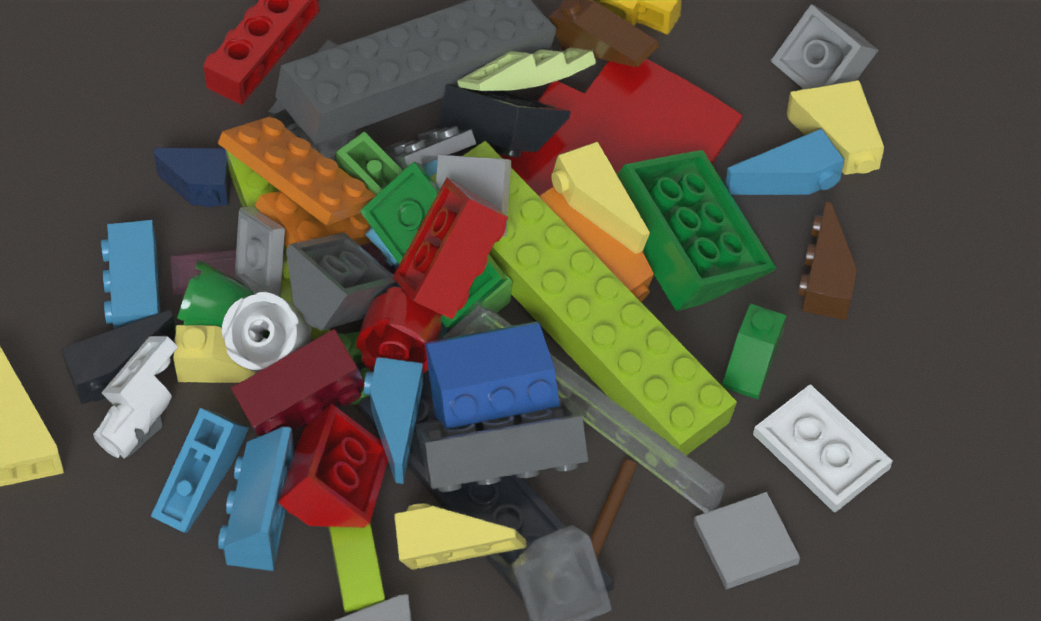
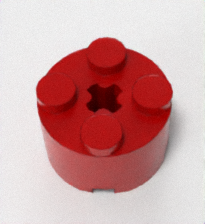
(397, 329)

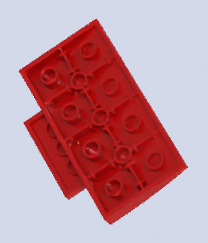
(634, 119)

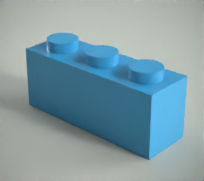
(131, 272)

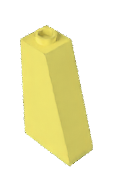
(25, 442)

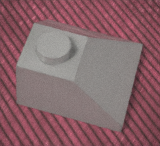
(823, 51)

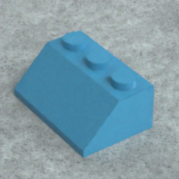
(254, 510)

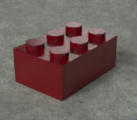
(300, 386)

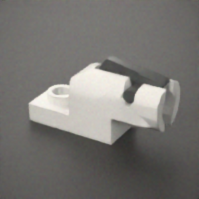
(136, 399)

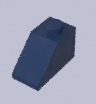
(195, 174)

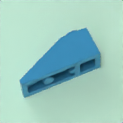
(790, 169)
(395, 401)
(199, 468)

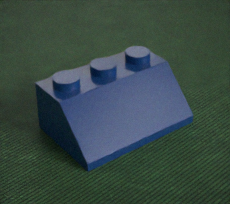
(491, 375)

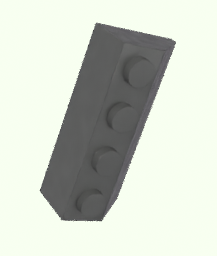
(503, 447)

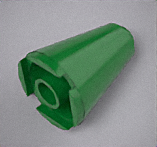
(211, 297)

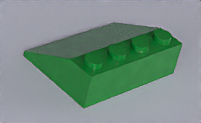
(696, 230)

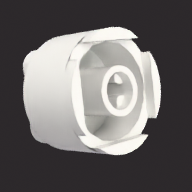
(248, 321)

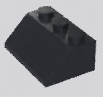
(501, 118)

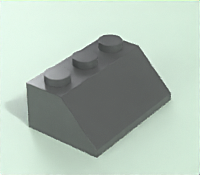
(334, 280)

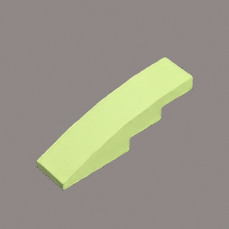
(527, 70)

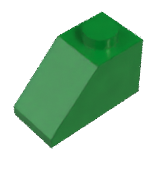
(754, 351)

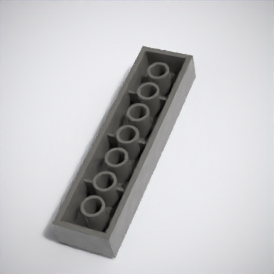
(405, 64)

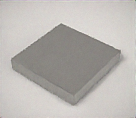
(482, 176)
(259, 252)
(746, 540)

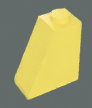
(844, 118)

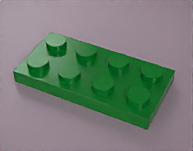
(398, 215)

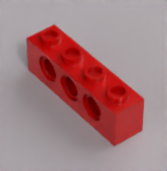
(257, 46)

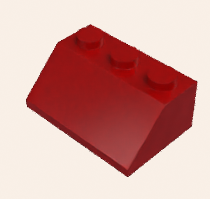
(450, 249)
(334, 473)

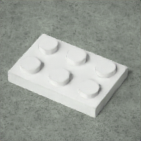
(822, 448)

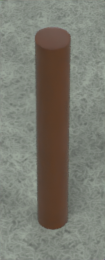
(612, 505)

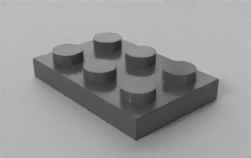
(429, 146)

